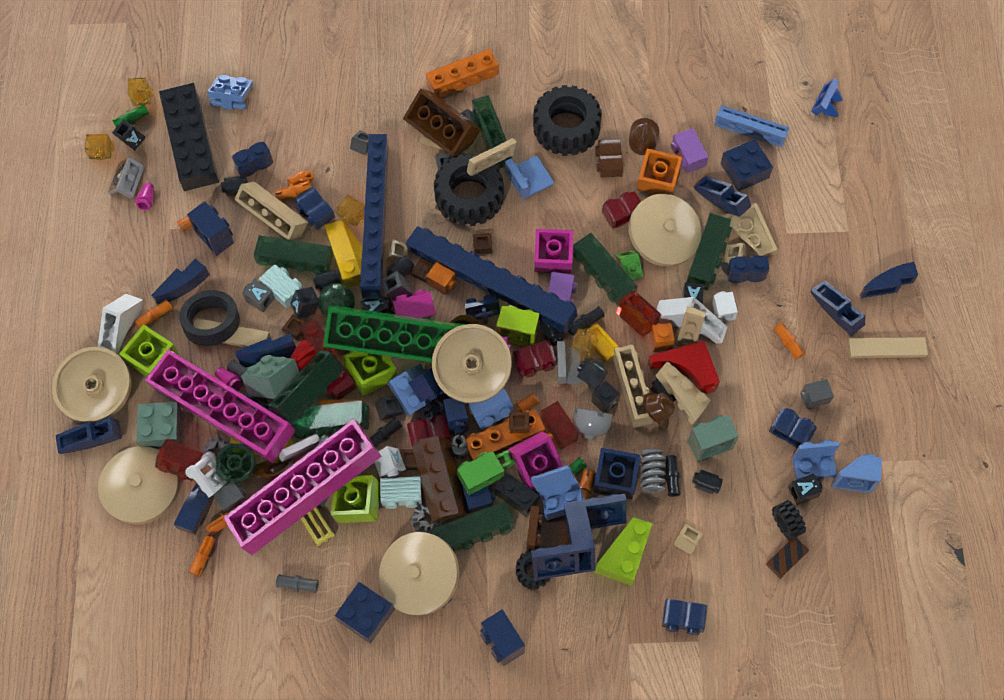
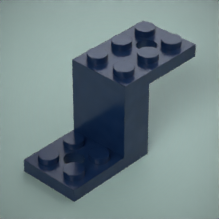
(580, 553)

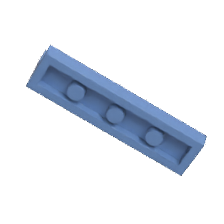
(751, 126)

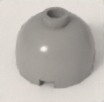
(591, 422)

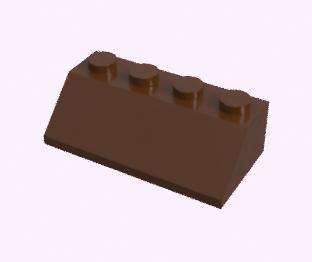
(441, 123)
(440, 479)

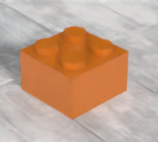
(659, 172)

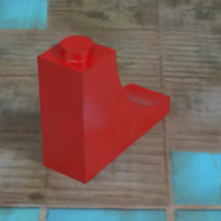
(692, 362)

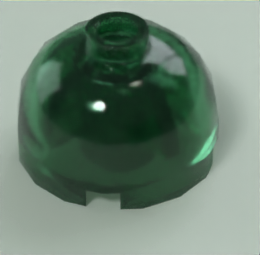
(336, 295)
(235, 463)

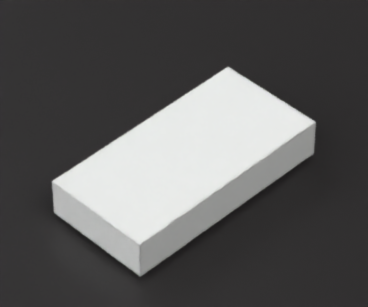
(299, 447)

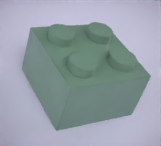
(269, 376)
(158, 423)
(712, 437)

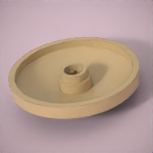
(665, 230)
(471, 363)
(91, 384)
(134, 488)
(419, 573)

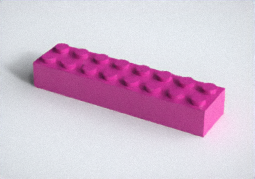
(220, 405)
(302, 487)

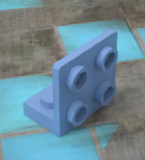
(528, 176)
(815, 459)
(556, 489)

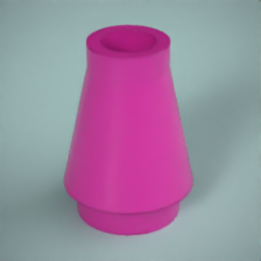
(145, 197)
(228, 378)

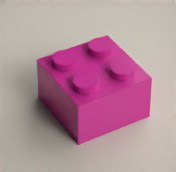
(553, 251)
(417, 306)
(535, 457)

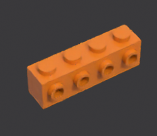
(462, 73)
(499, 438)

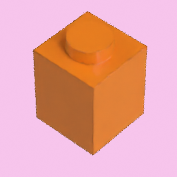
(441, 278)
(662, 337)

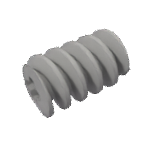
(651, 470)

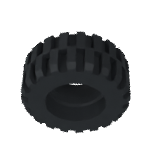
(567, 101)
(468, 210)

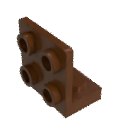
(544, 532)

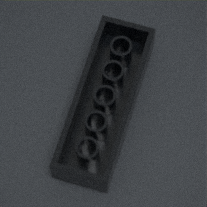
(188, 137)

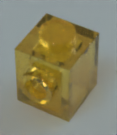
(139, 91)
(99, 146)
(351, 211)
(585, 342)

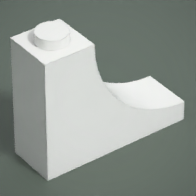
(673, 312)
(117, 320)

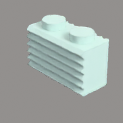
(281, 284)
(400, 491)

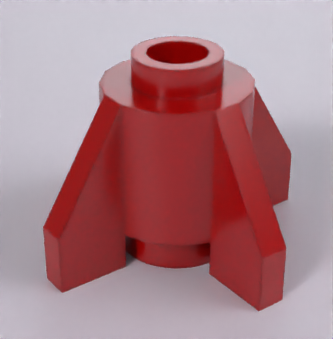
(303, 354)

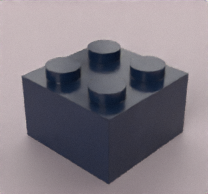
(746, 165)
(211, 228)
(616, 473)
(364, 612)
(502, 637)

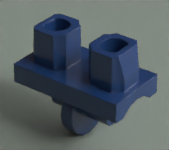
(483, 309)

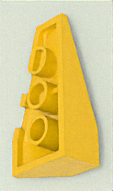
(346, 251)

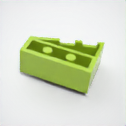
(625, 553)

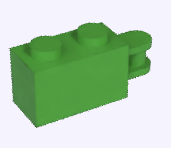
(483, 470)

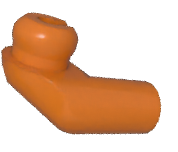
(300, 177)

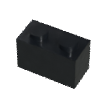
(516, 494)

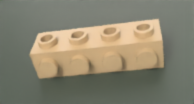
(271, 210)
(632, 383)

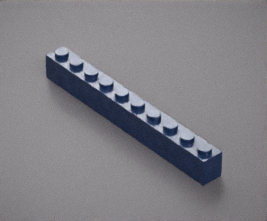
(374, 217)
(492, 279)

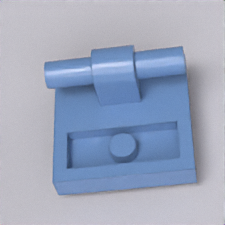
(230, 92)

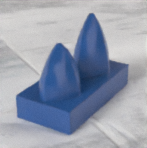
(823, 103)

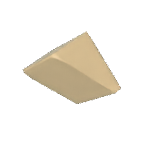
(394, 250)
(735, 250)
(688, 539)

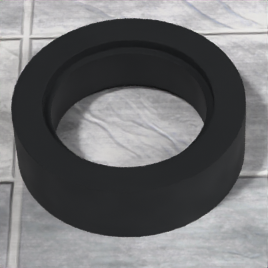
(203, 300)

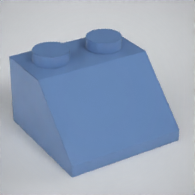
(404, 392)
(492, 410)
(860, 475)

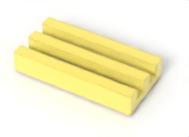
(324, 538)

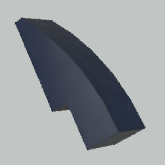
(723, 196)
(890, 280)
(181, 282)
(838, 307)
(279, 347)
(88, 435)
(193, 510)

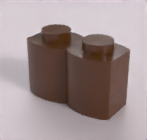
(610, 158)

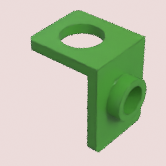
(631, 264)

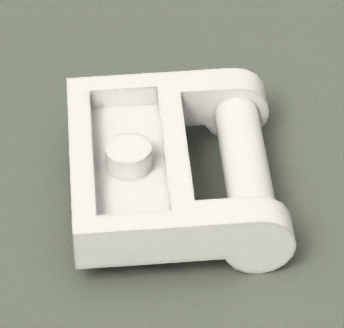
(211, 481)

